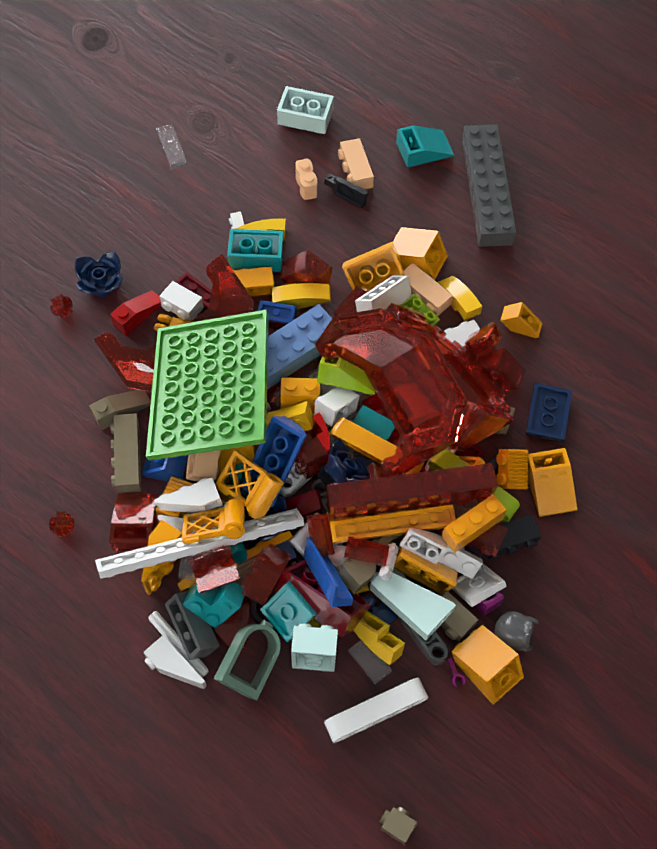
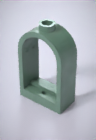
(246, 689)

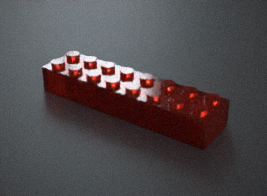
(410, 491)

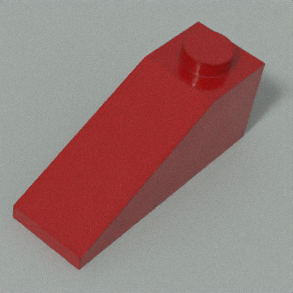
(134, 312)

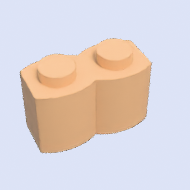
(306, 179)

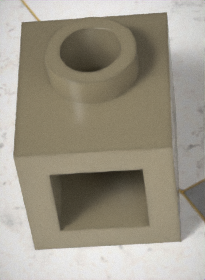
(398, 824)

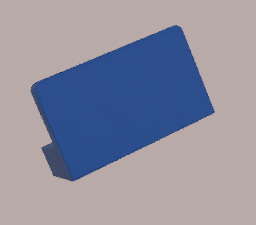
(278, 312)

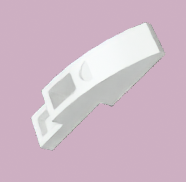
(435, 549)

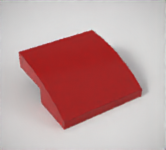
(320, 430)

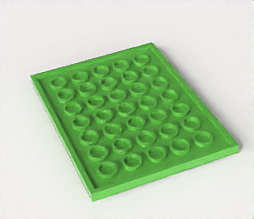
(209, 386)

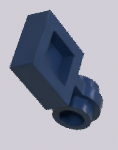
(381, 611)

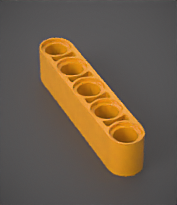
(365, 442)

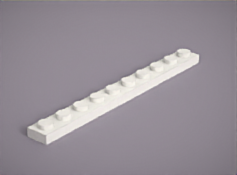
(176, 549)

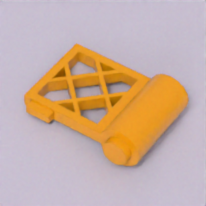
(260, 495)
(229, 520)

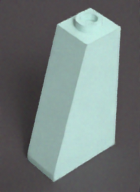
(412, 603)

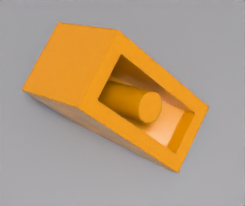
(521, 320)

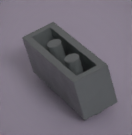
(193, 631)

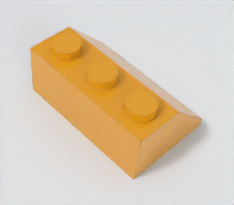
(373, 267)
(434, 576)

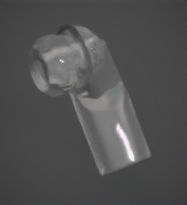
(276, 398)

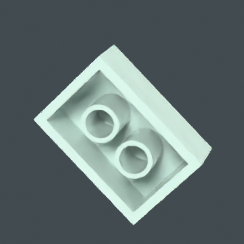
(305, 110)
(314, 647)

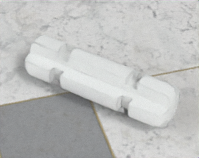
(386, 571)

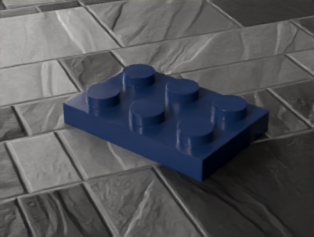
(548, 412)

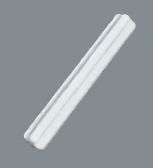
(166, 630)

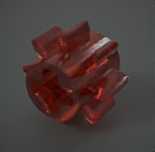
(61, 306)
(61, 523)

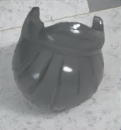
(515, 630)

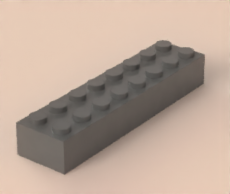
(488, 186)

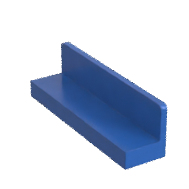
(327, 576)

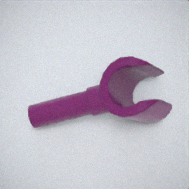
(455, 673)

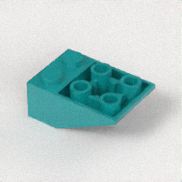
(422, 145)

